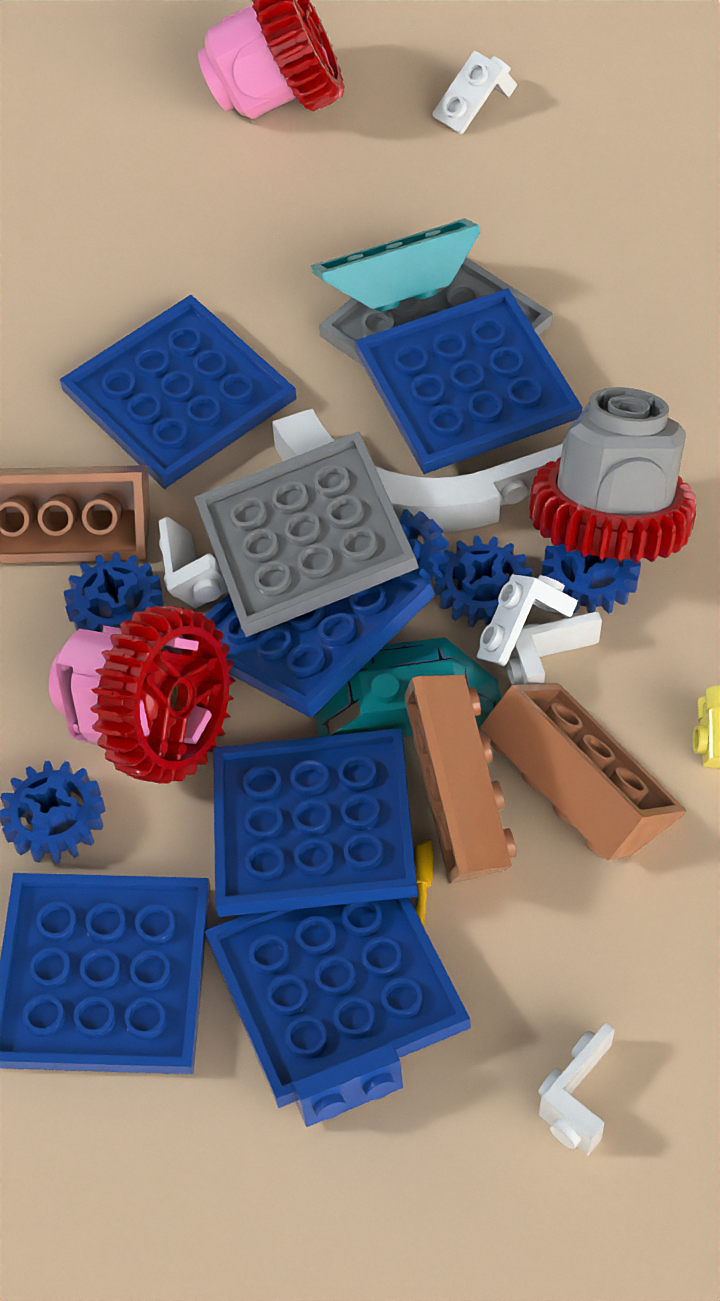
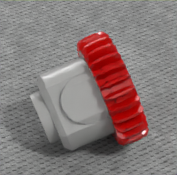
(617, 481)

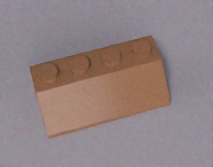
(73, 513)
(580, 769)
(458, 777)

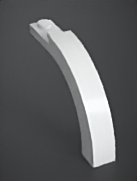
(451, 502)

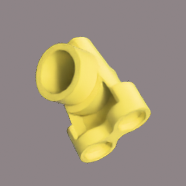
(707, 734)

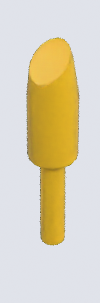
(424, 875)

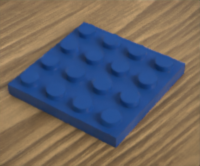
(467, 380)
(178, 390)
(321, 650)
(312, 823)
(102, 973)
(334, 986)

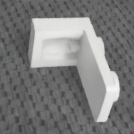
(471, 90)
(184, 576)
(513, 608)
(548, 639)
(569, 1119)

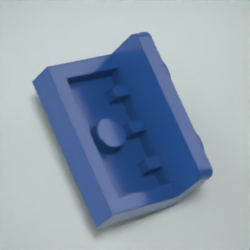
(348, 1085)

